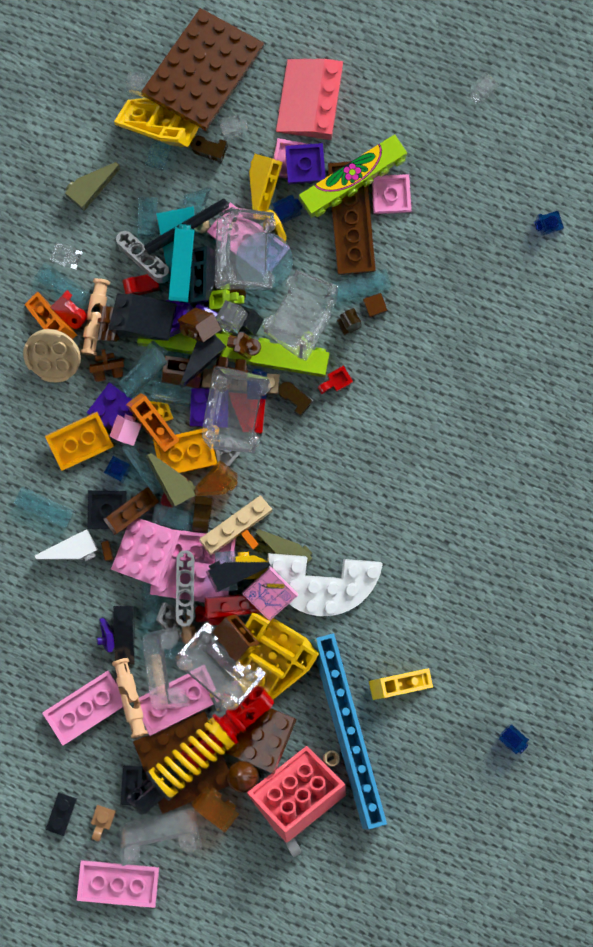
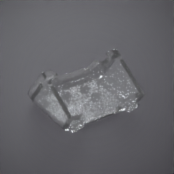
(243, 249)
(302, 314)
(233, 410)
(153, 647)
(216, 669)
(158, 828)

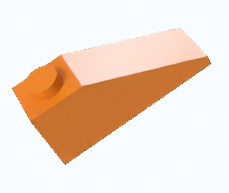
(46, 317)
(152, 422)

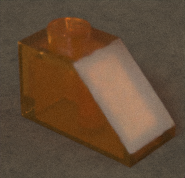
(217, 481)

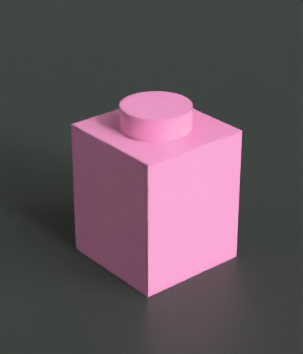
(125, 429)

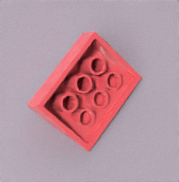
(310, 97)
(297, 793)

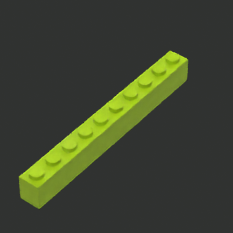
(270, 356)

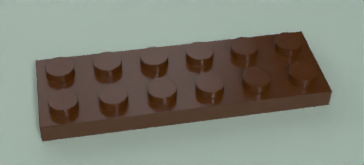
(353, 231)

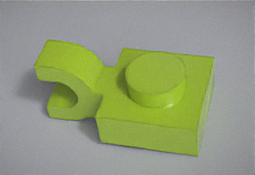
(218, 298)

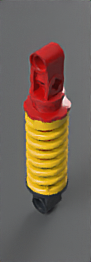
(219, 733)

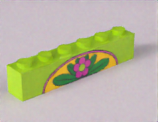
(353, 176)

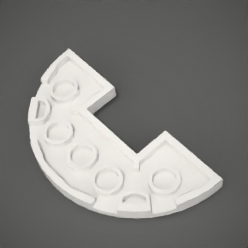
(327, 594)

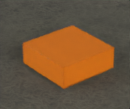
(249, 539)

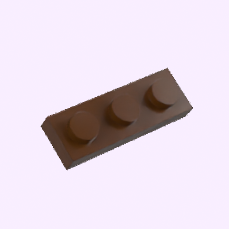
(131, 510)

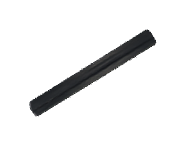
(194, 221)

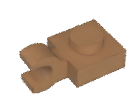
(188, 631)
(102, 819)

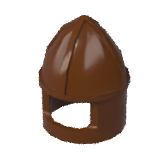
(243, 776)

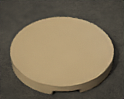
(52, 355)

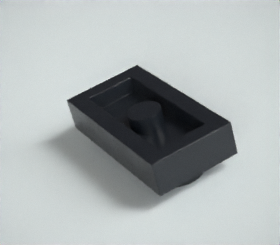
(130, 780)
(61, 814)

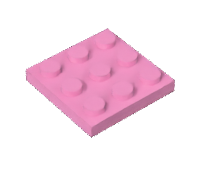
(146, 551)

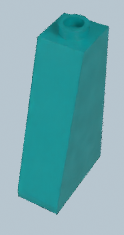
(169, 220)
(181, 263)

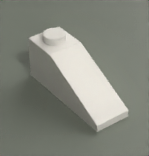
(74, 548)

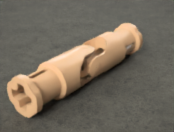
(91, 329)
(128, 695)

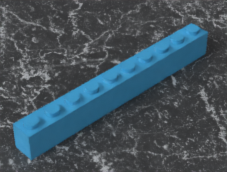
(349, 732)

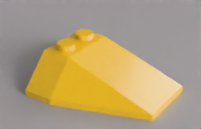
(155, 122)
(281, 654)

